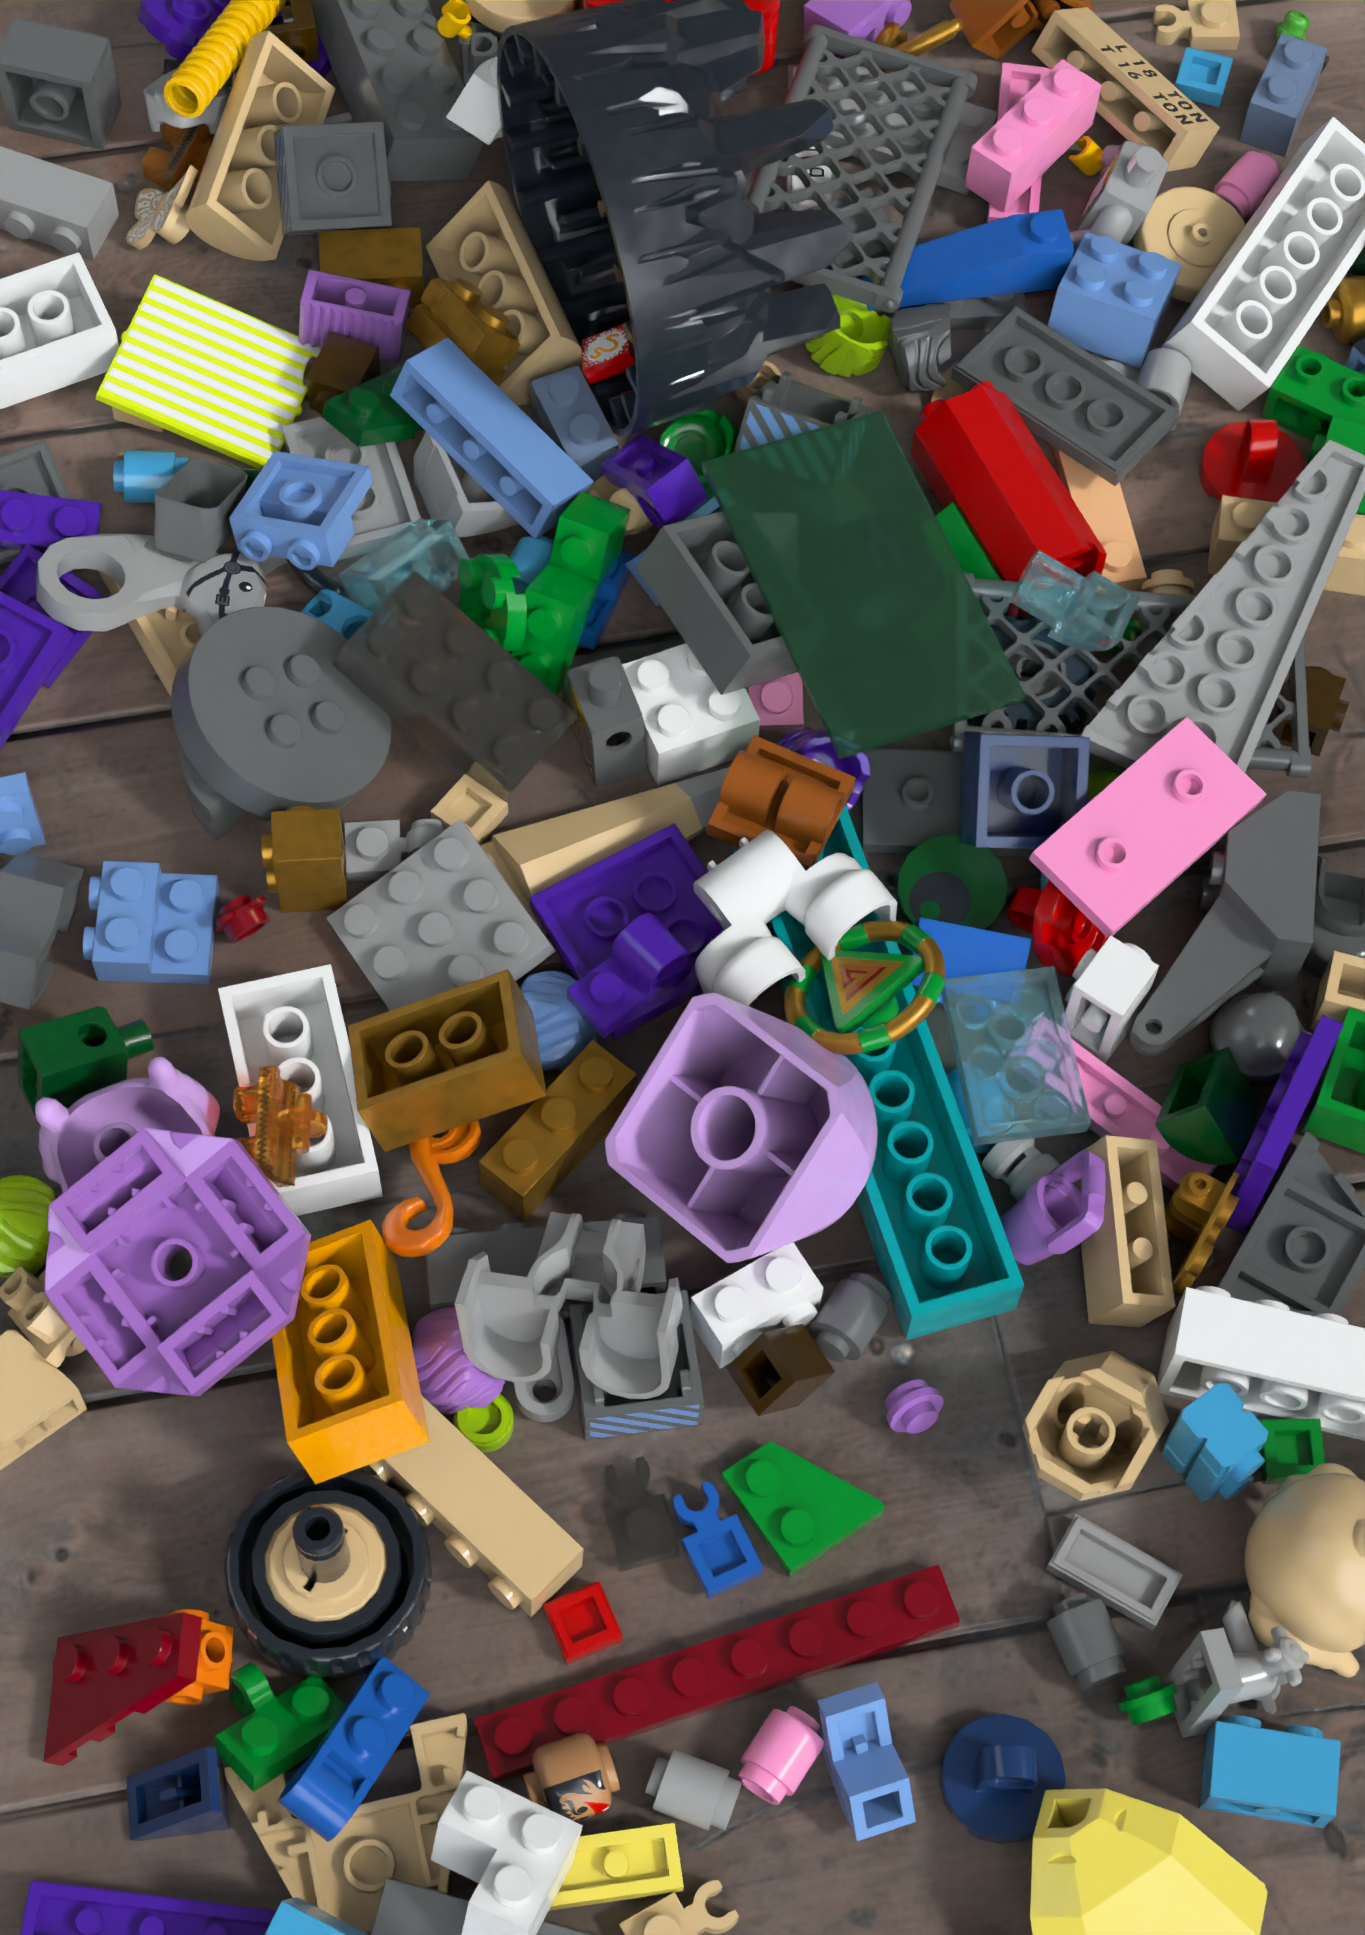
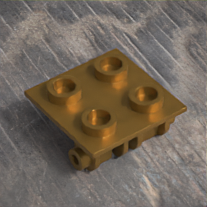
(1197, 1216)

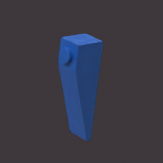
(989, 260)

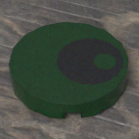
(952, 883)

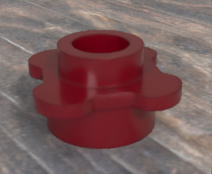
(242, 918)

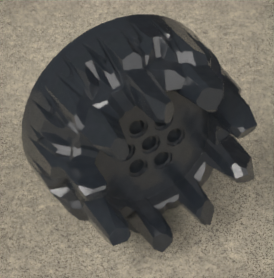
(645, 200)

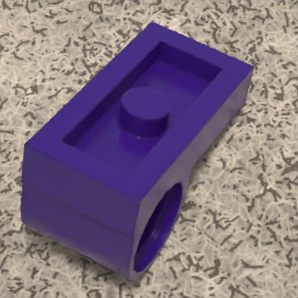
(657, 479)
(641, 969)

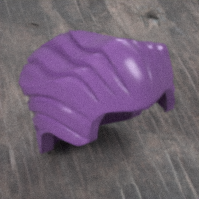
(443, 1369)

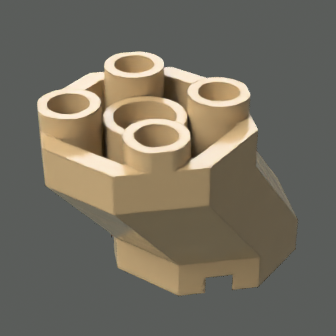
(1095, 1425)

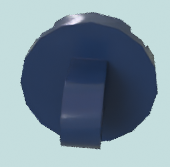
(998, 1777)

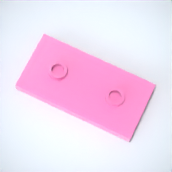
(1147, 827)

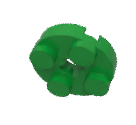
(491, 600)

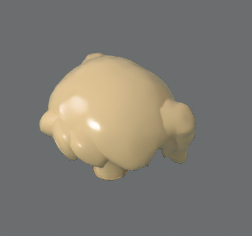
(1310, 1566)

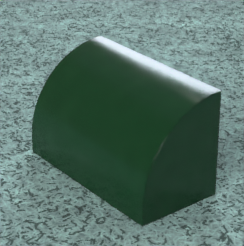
(1209, 1109)

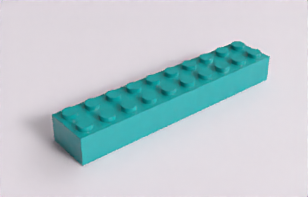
(926, 1189)

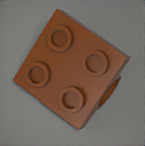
(780, 793)

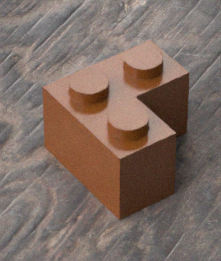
(1000, 24)

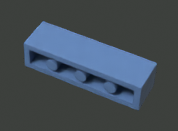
(489, 436)

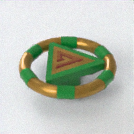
(865, 987)

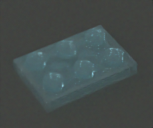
(1015, 1056)

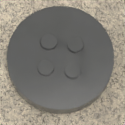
(274, 716)

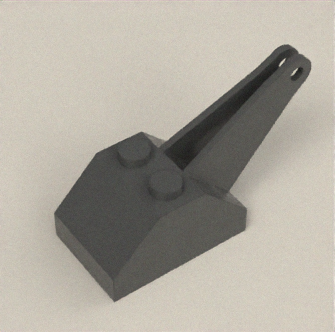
(1254, 925)

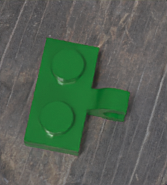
(275, 1729)

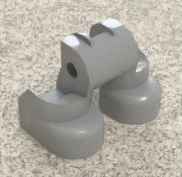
(628, 1339)

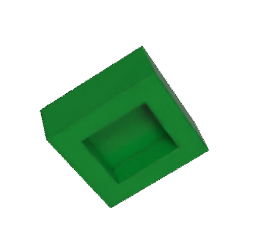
(1291, 1448)

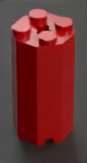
(1002, 483)

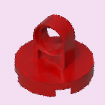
(1250, 461)
(1057, 926)

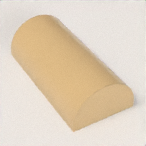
(238, 187)
(495, 254)

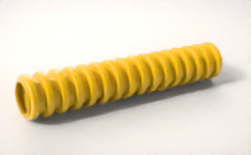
(217, 55)

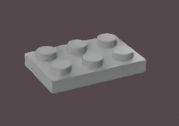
(388, 502)

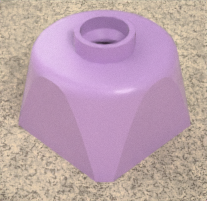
(746, 1130)

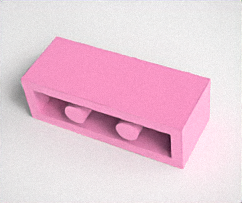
(1032, 135)

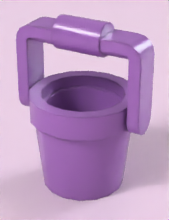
(1055, 1212)

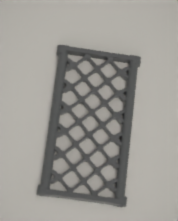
(924, 168)
(988, 592)

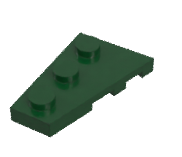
(370, 414)

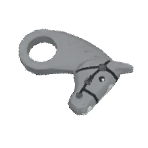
(147, 582)

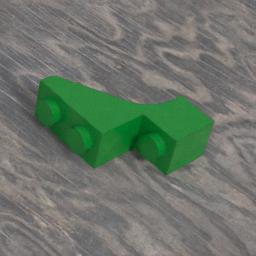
(563, 593)

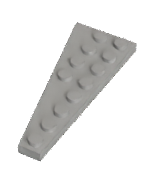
(1243, 628)

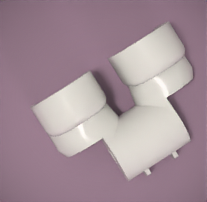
(757, 887)

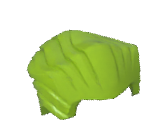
(854, 346)
(23, 1223)

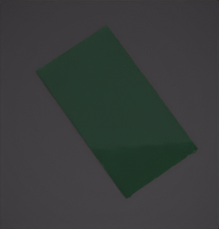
(862, 584)

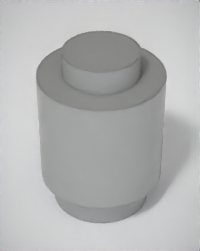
(693, 1790)

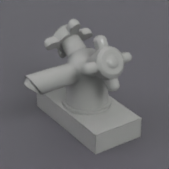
(1214, 1677)

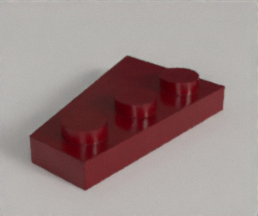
(116, 1672)

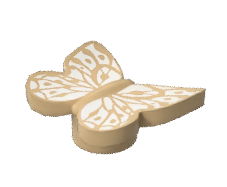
(162, 213)

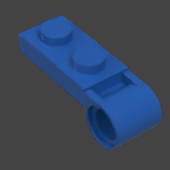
(354, 1750)

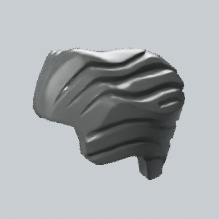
(920, 344)

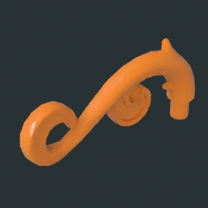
(426, 1156)

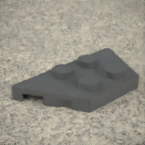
(1304, 1241)

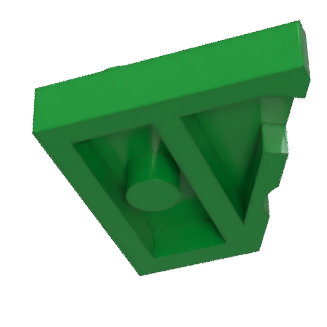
(797, 1505)

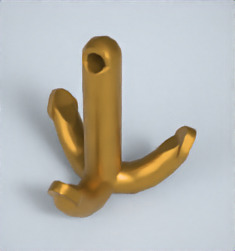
(921, 43)

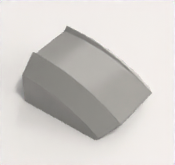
(454, 493)

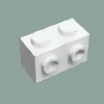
(1108, 995)
(756, 1299)

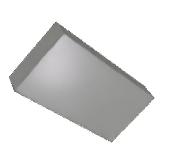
(1114, 1572)

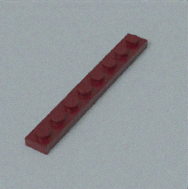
(722, 1670)

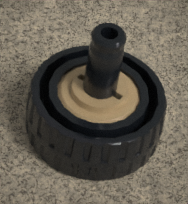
(328, 1574)

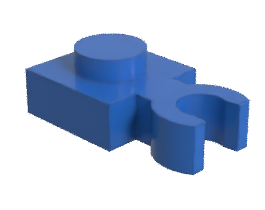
(717, 1549)

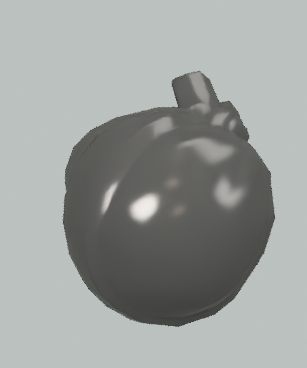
(1258, 1033)

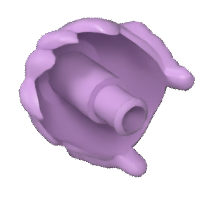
(102, 1121)

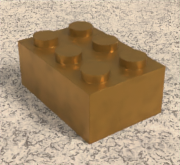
(446, 1061)

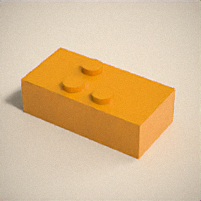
(349, 1359)

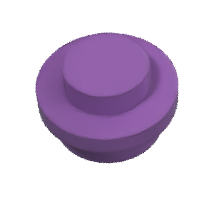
(913, 1407)

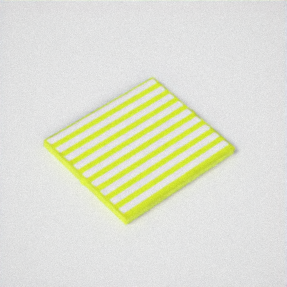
(208, 373)

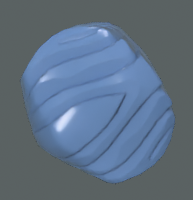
(558, 1024)

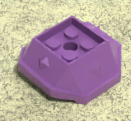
(116, 1249)

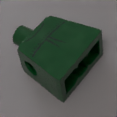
(77, 1055)

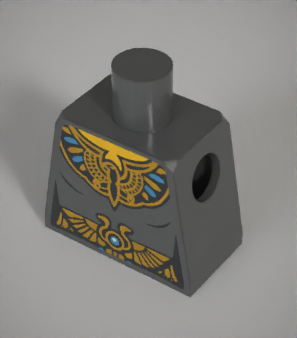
(605, 707)

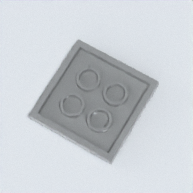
(439, 923)

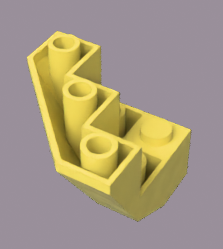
(1134, 1870)

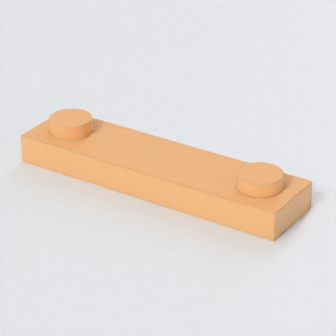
(1108, 518)

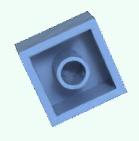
(1114, 298)

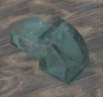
(1080, 610)

